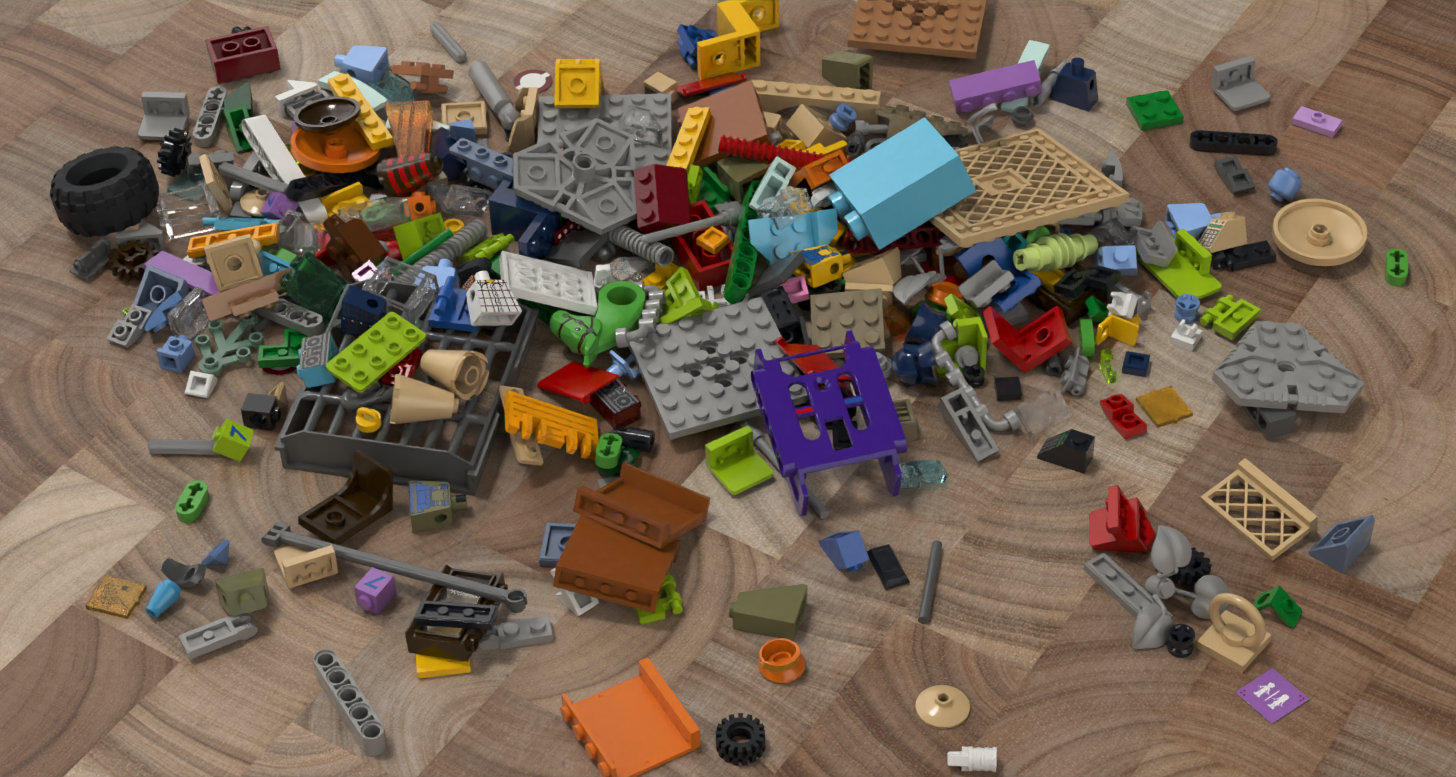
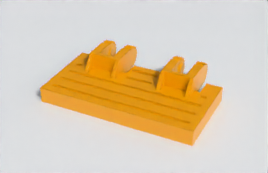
(551, 424)

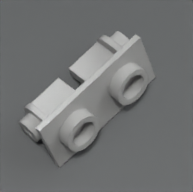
(1075, 371)

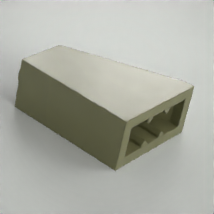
(848, 70)
(739, 174)
(770, 611)

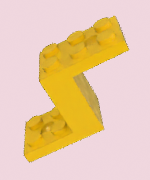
(737, 37)

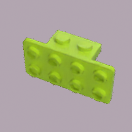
(1187, 270)
(376, 352)

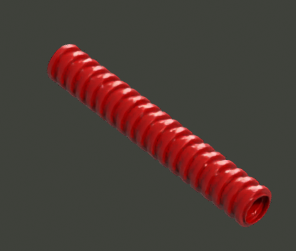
(766, 152)

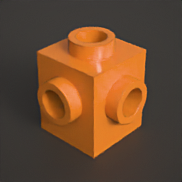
(418, 199)

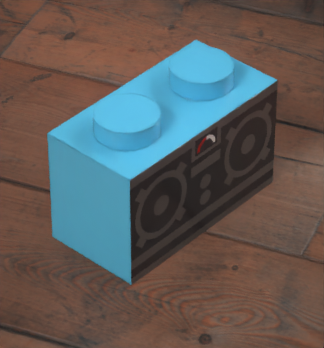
(314, 355)

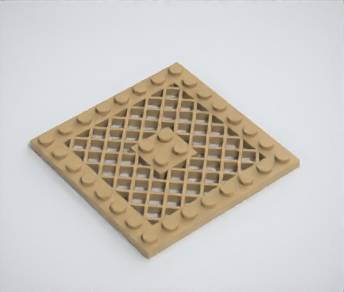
(1022, 186)

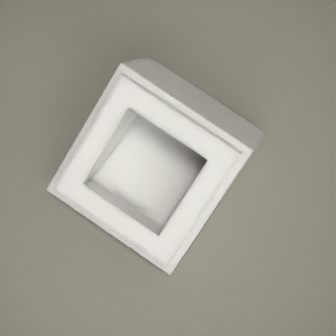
(200, 384)

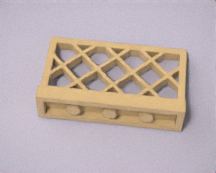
(1277, 499)

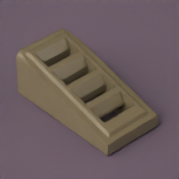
(907, 418)

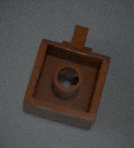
(352, 244)

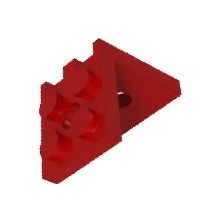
(1027, 346)

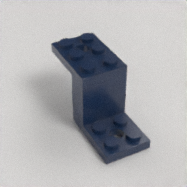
(527, 222)

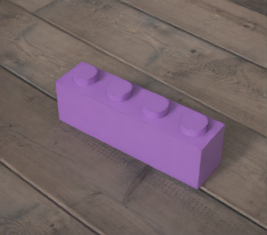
(995, 86)
(192, 273)

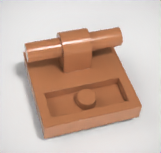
(429, 76)

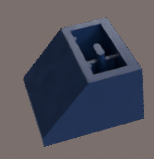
(440, 145)

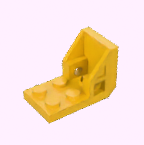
(578, 83)

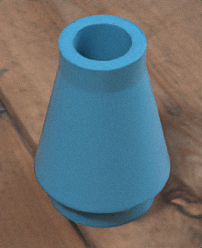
(163, 597)

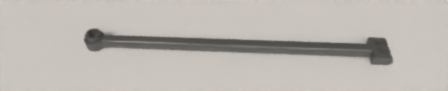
(514, 599)

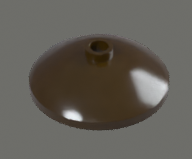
(327, 115)

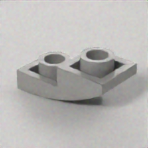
(1112, 168)
(131, 328)

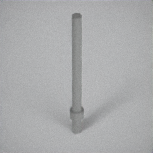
(759, 441)

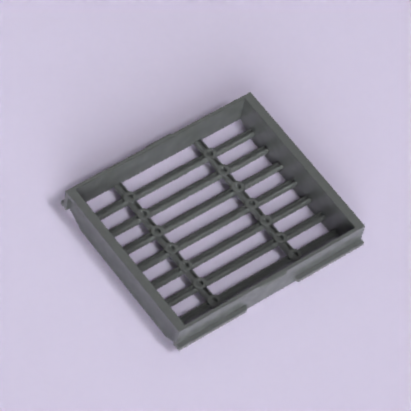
(333, 453)

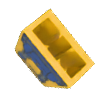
(821, 264)

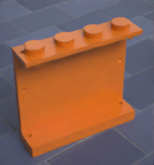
(633, 725)

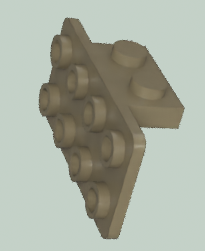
(902, 118)

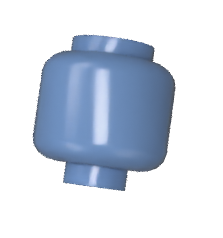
(1284, 185)

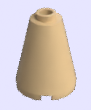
(457, 371)
(420, 401)

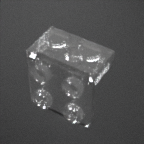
(460, 199)

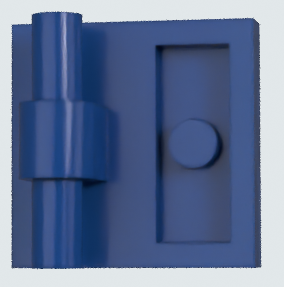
(688, 42)
(451, 308)

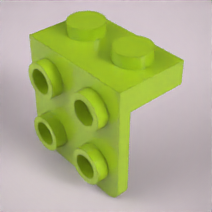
(736, 462)

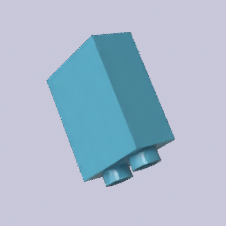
(899, 184)

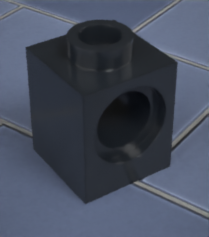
(260, 411)

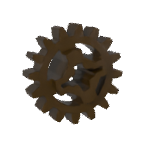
(130, 259)

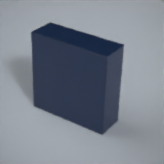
(1135, 364)

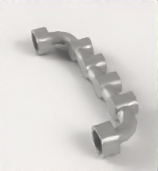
(650, 316)
(955, 377)

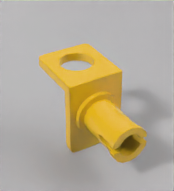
(1120, 329)

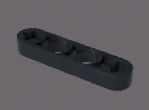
(1201, 142)
(321, 183)

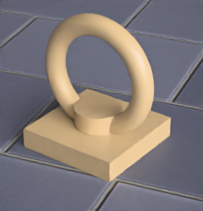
(234, 261)
(1231, 637)

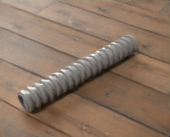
(631, 240)
(455, 246)

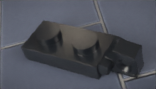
(1243, 256)

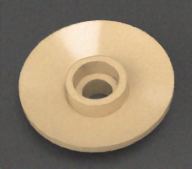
(253, 201)
(942, 707)

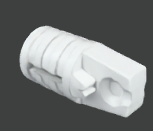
(821, 194)
(603, 276)
(974, 759)

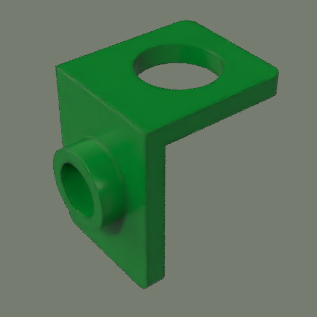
(1281, 603)

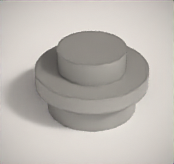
(966, 356)

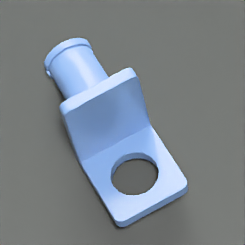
(622, 367)

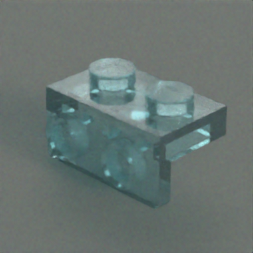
(393, 88)

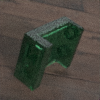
(313, 285)

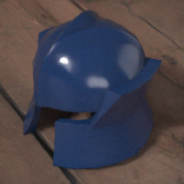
(925, 325)
(914, 364)

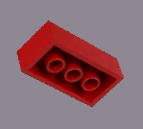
(702, 265)

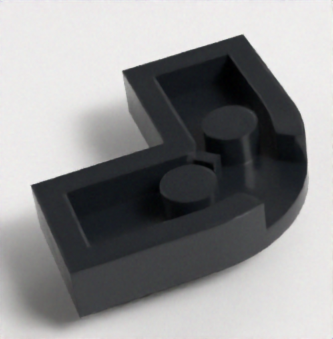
(1075, 282)

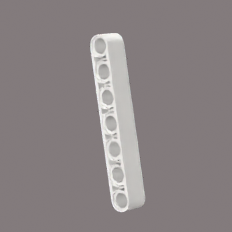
(279, 162)

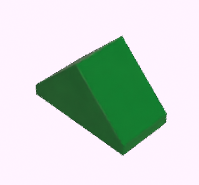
(233, 120)

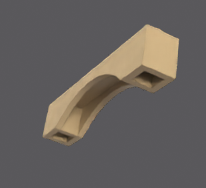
(781, 95)

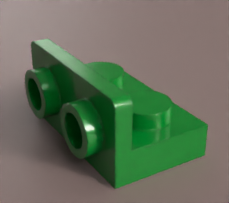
(712, 190)

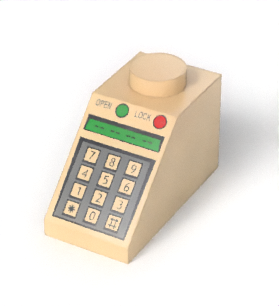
(1224, 232)

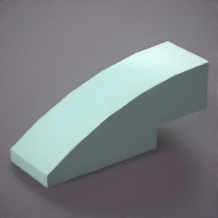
(774, 180)

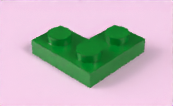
(282, 354)

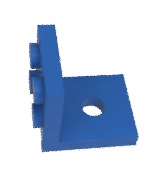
(1022, 285)

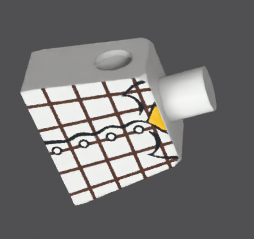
(491, 302)

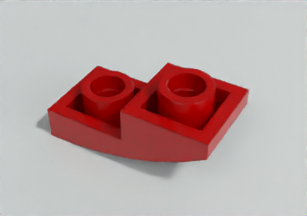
(405, 367)
(1122, 416)

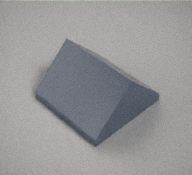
(157, 287)
(1344, 542)

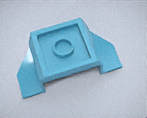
(808, 231)

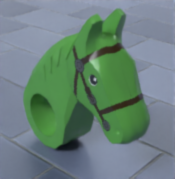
(618, 307)

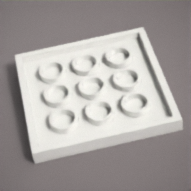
(549, 283)

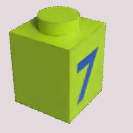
(232, 440)

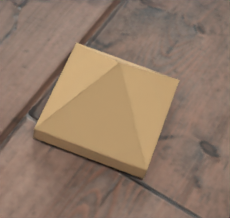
(280, 393)

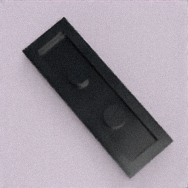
(456, 615)

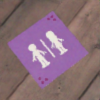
(1272, 695)

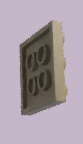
(843, 311)

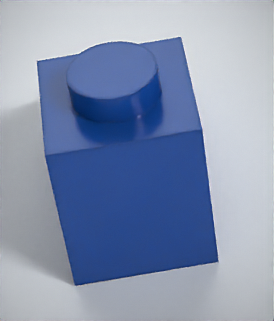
(845, 550)

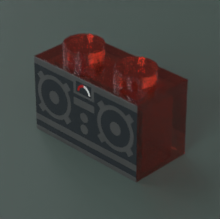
(616, 404)

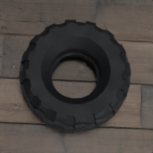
(104, 191)

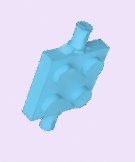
(227, 224)

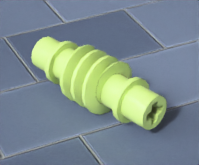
(1055, 252)

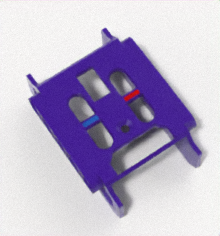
(799, 455)

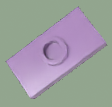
(1317, 121)

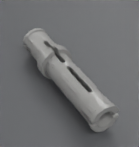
(1048, 85)

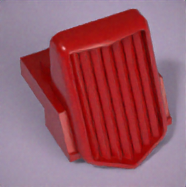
(1120, 525)

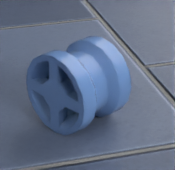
(843, 117)
(1187, 308)

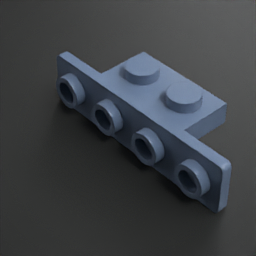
(483, 163)

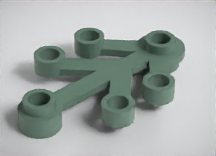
(214, 363)

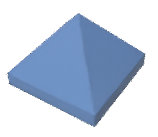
(218, 555)

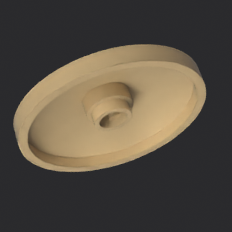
(1319, 232)

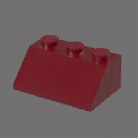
(243, 54)
(661, 197)

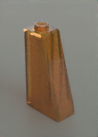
(411, 126)

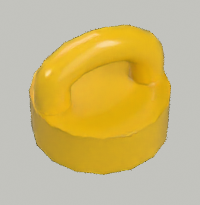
(368, 420)

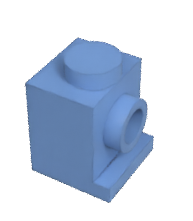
(178, 348)

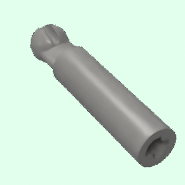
(494, 94)

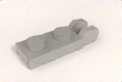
(217, 634)
(517, 634)

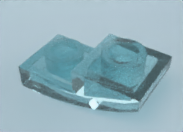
(916, 471)

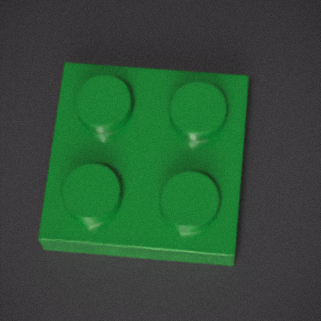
(1154, 110)

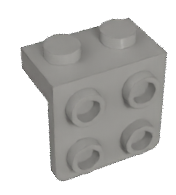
(1236, 84)
(163, 113)

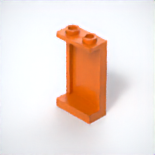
(818, 172)

